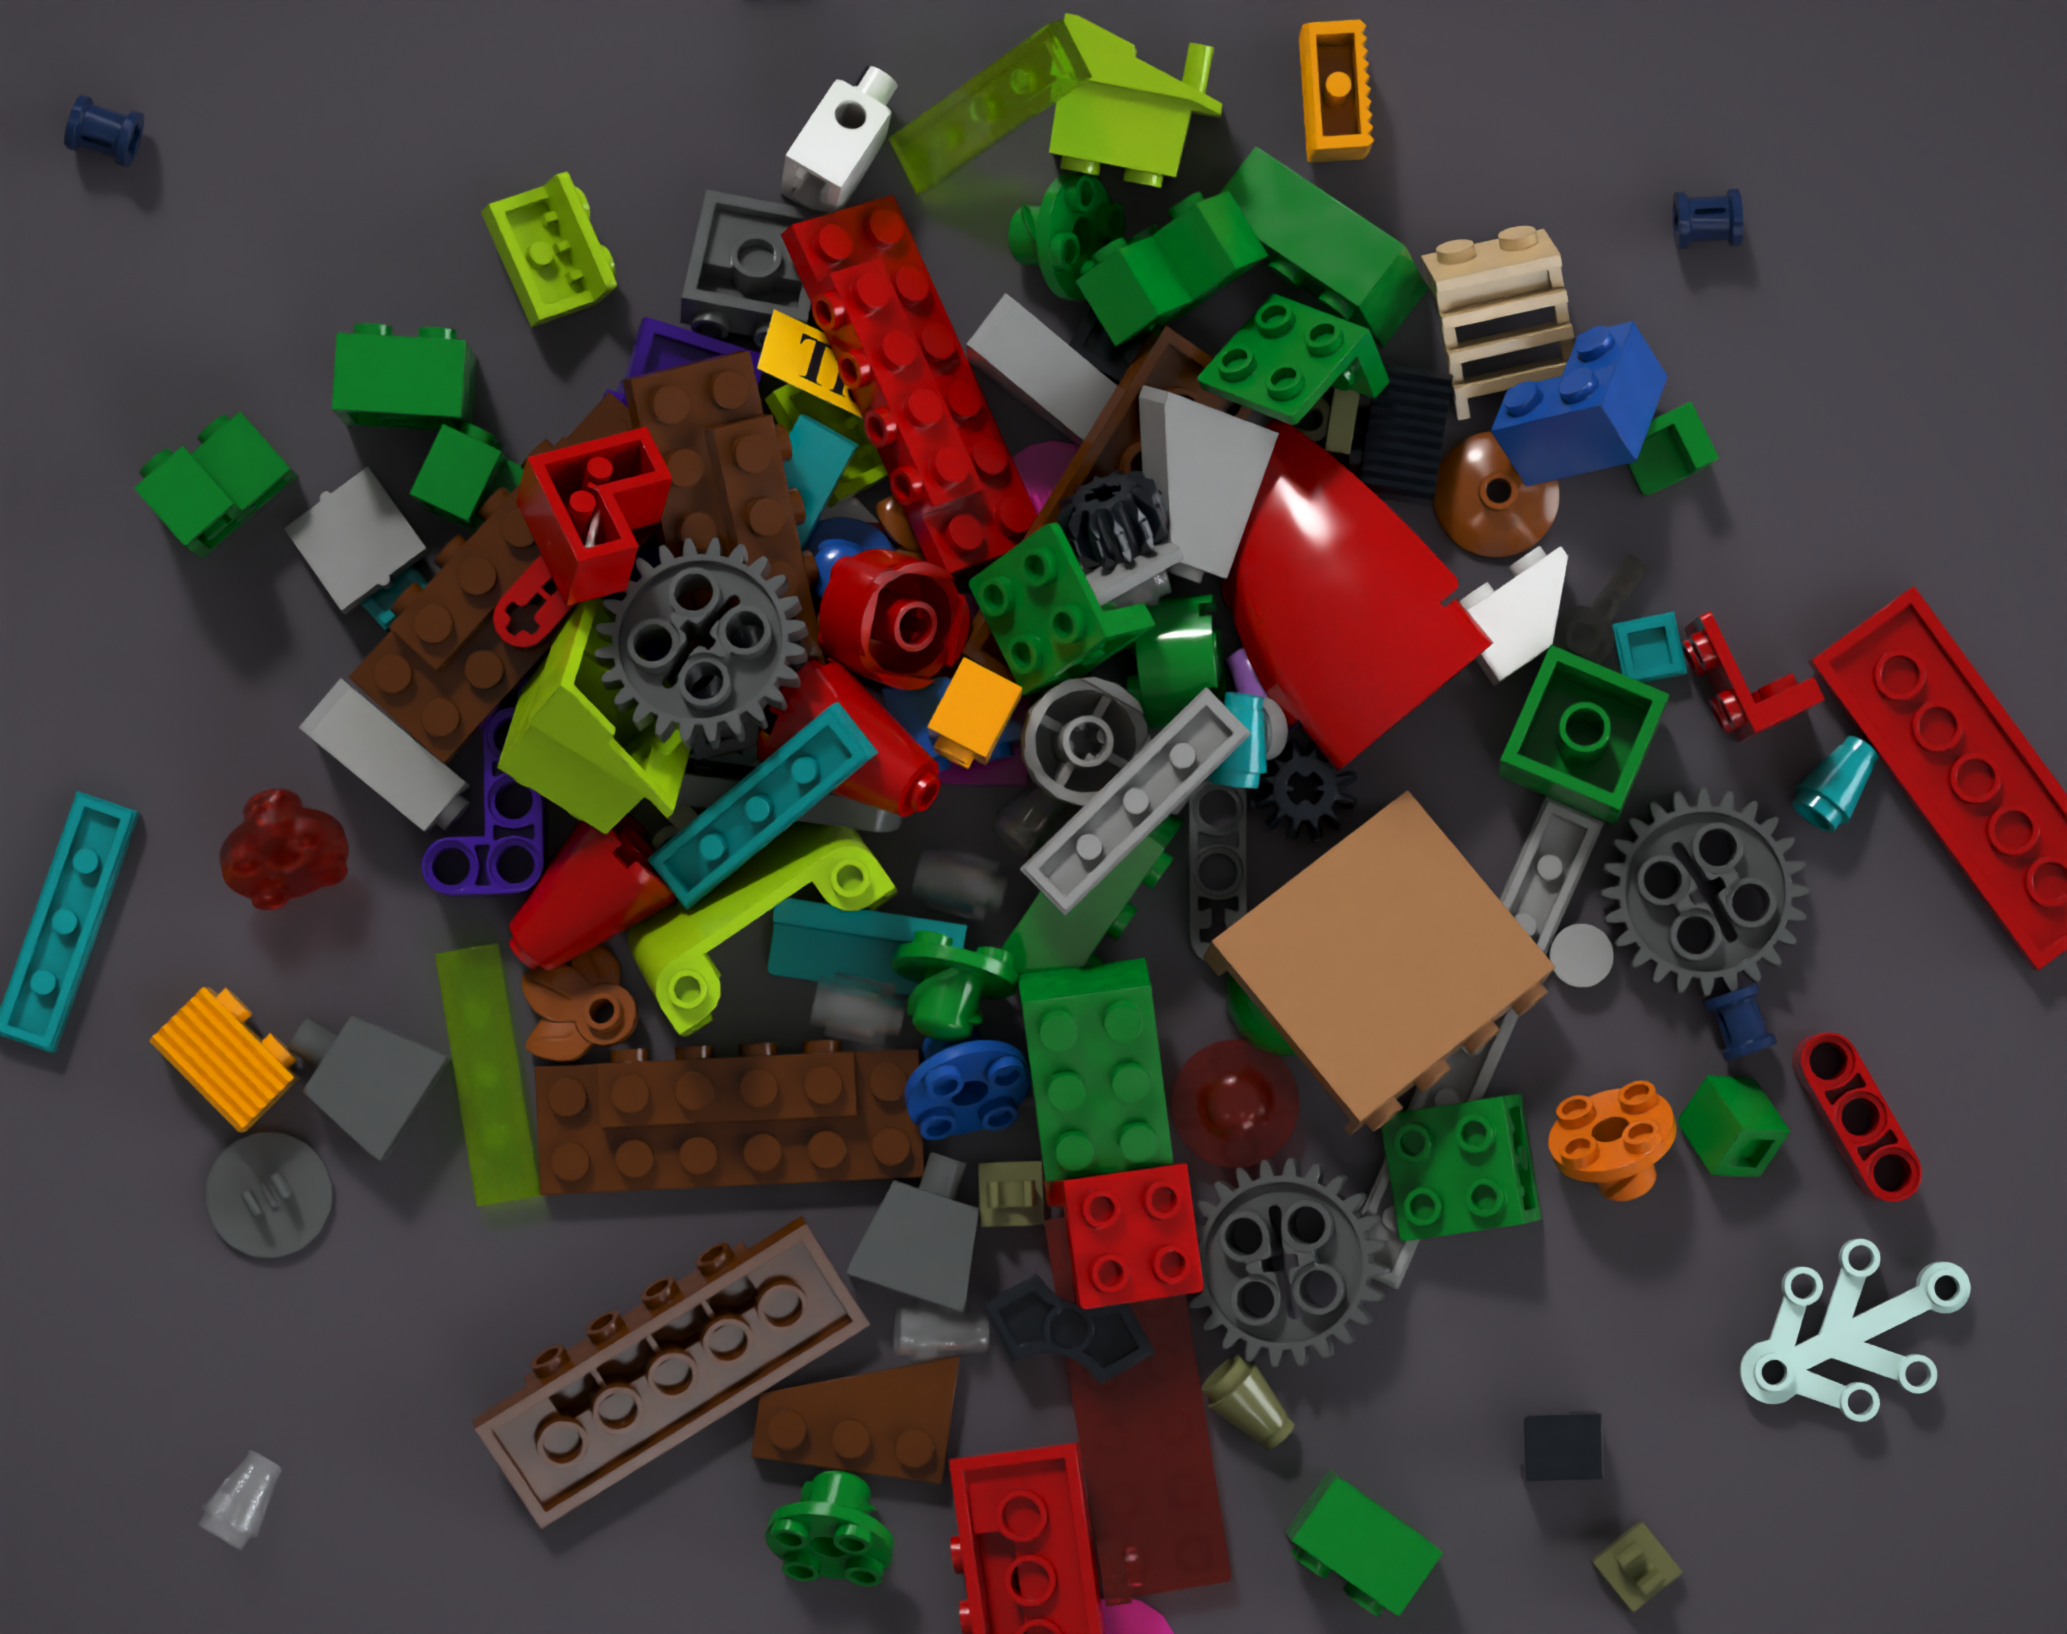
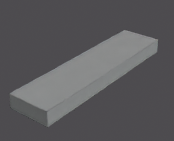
(1135, 801)

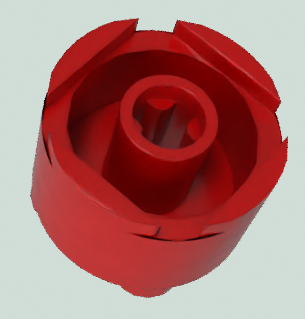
(892, 618)

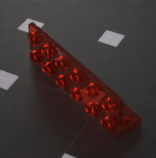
(1146, 1455)

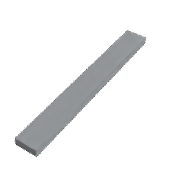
(1537, 899)

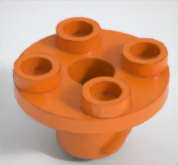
(1613, 1139)

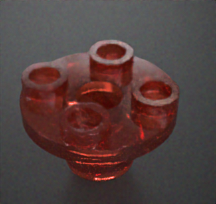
(283, 850)
(1234, 1104)

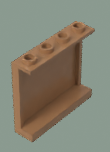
(1383, 962)

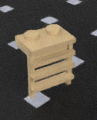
(1492, 282)

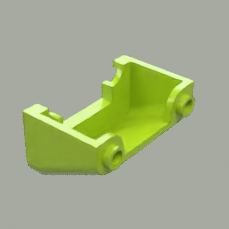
(675, 941)

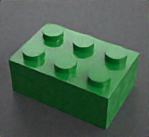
(1095, 1069)

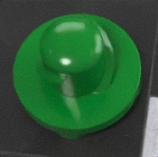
(1066, 231)
(951, 983)
(831, 1532)

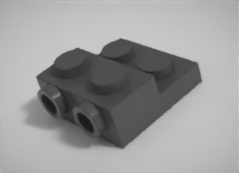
(743, 268)

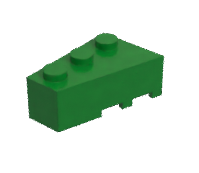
(1327, 247)
(1054, 941)

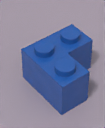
(1589, 414)

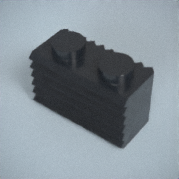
(1403, 435)

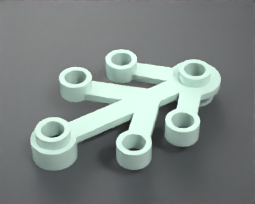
(1844, 1335)

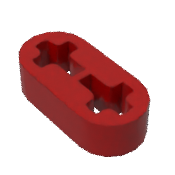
(523, 593)

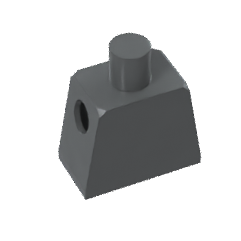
(368, 1079)
(922, 1237)

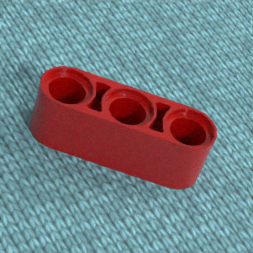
(1884, 1132)

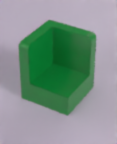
(1672, 450)
(1733, 1126)

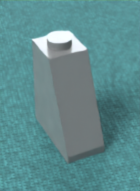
(1039, 369)
(1207, 474)
(387, 758)

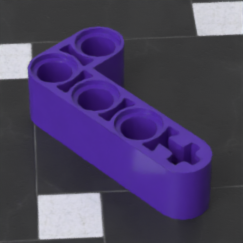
(500, 832)

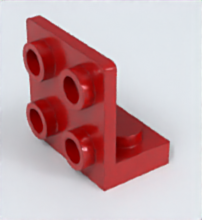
(1734, 705)
(1130, 1235)

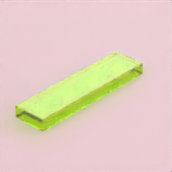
(990, 106)
(488, 1074)

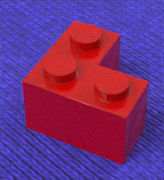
(586, 504)

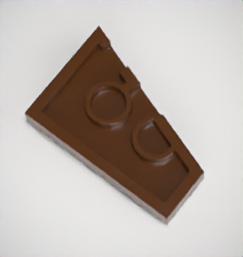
(864, 1423)

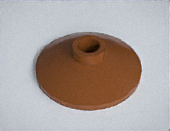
(1475, 520)

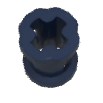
(104, 130)
(1707, 218)
(1740, 1022)

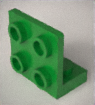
(1291, 358)
(1049, 614)
(1461, 1168)

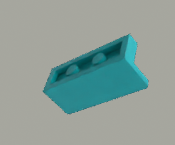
(823, 940)

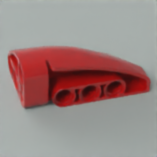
(1342, 602)

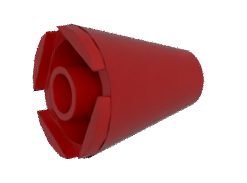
(897, 778)
(589, 895)

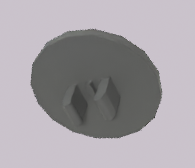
(269, 1194)

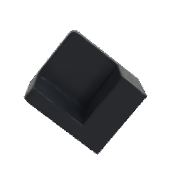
(1563, 1447)

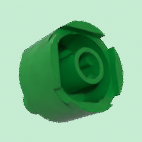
(1177, 658)

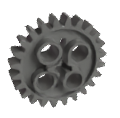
(748, 675)
(1753, 862)
(1342, 1252)

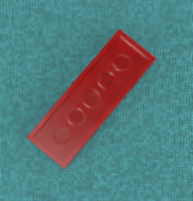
(1959, 766)

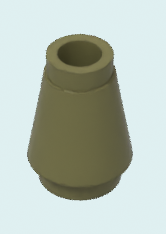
(1247, 1401)

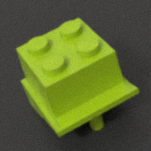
(1128, 109)
(575, 741)

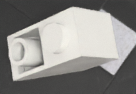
(1520, 613)

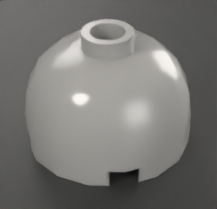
(1081, 737)

